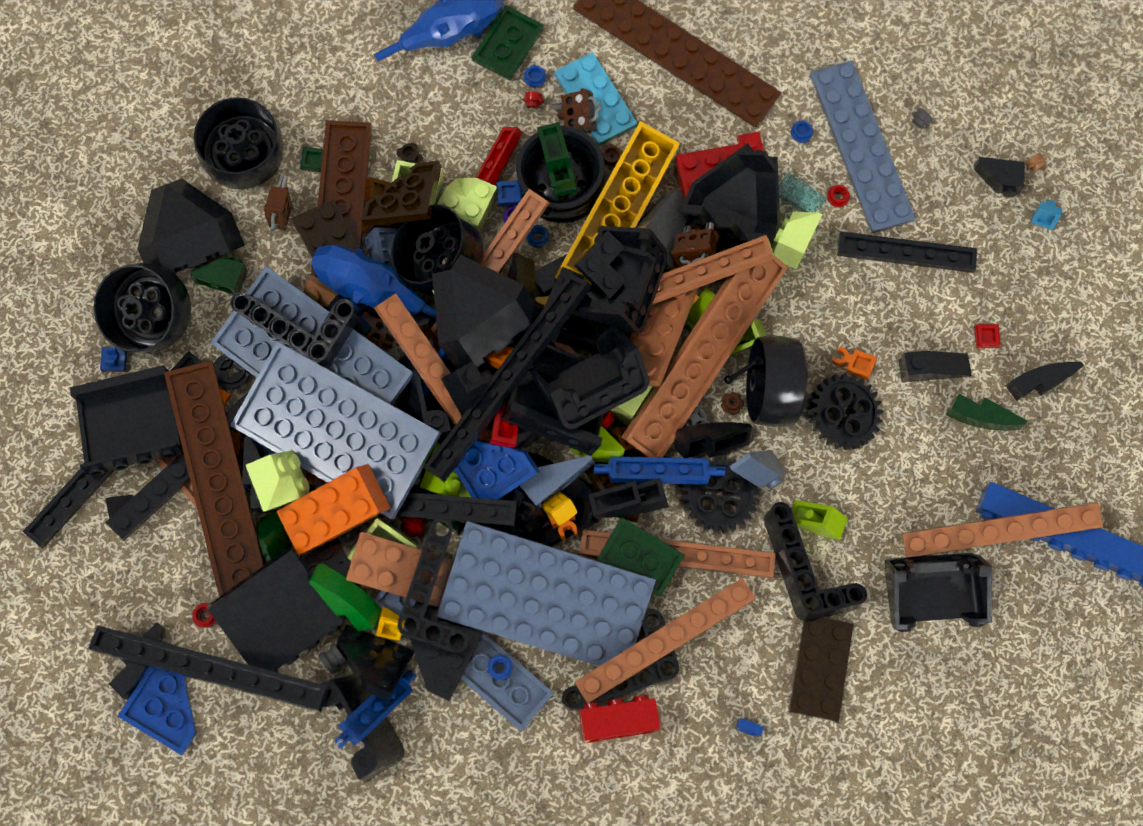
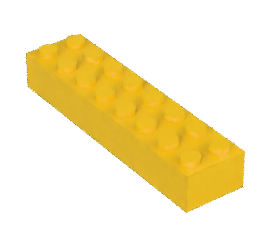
(627, 189)

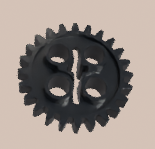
(827, 400)
(717, 516)

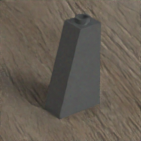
(666, 221)

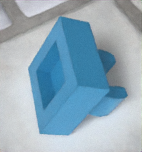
(1047, 214)

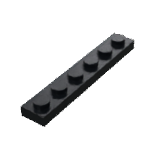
(907, 252)

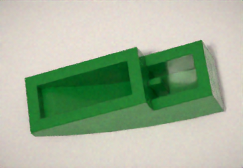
(345, 597)

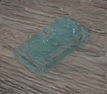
(800, 194)

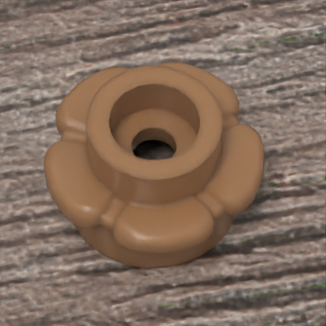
(1035, 162)

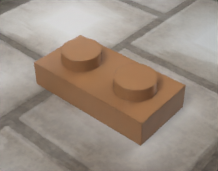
(318, 291)

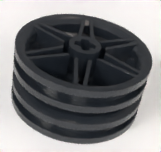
(578, 204)

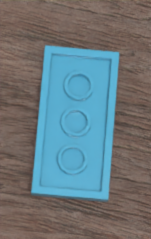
(589, 74)

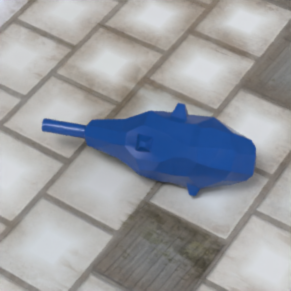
(445, 25)
(364, 279)

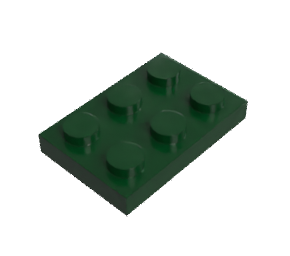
(507, 42)
(641, 553)

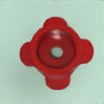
(413, 527)

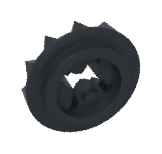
(238, 379)

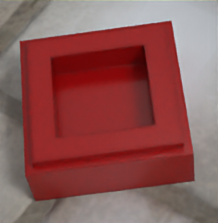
(987, 336)

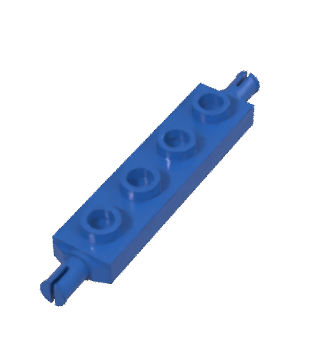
(668, 469)
(372, 712)

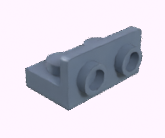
(379, 244)

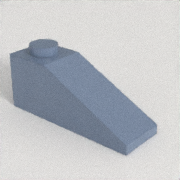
(760, 469)
(555, 478)

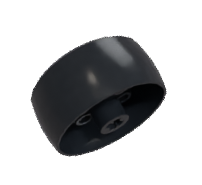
(232, 120)
(427, 242)
(117, 308)
(778, 386)

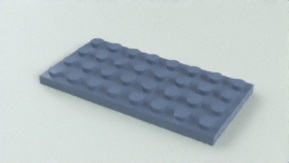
(357, 361)
(334, 425)
(544, 595)

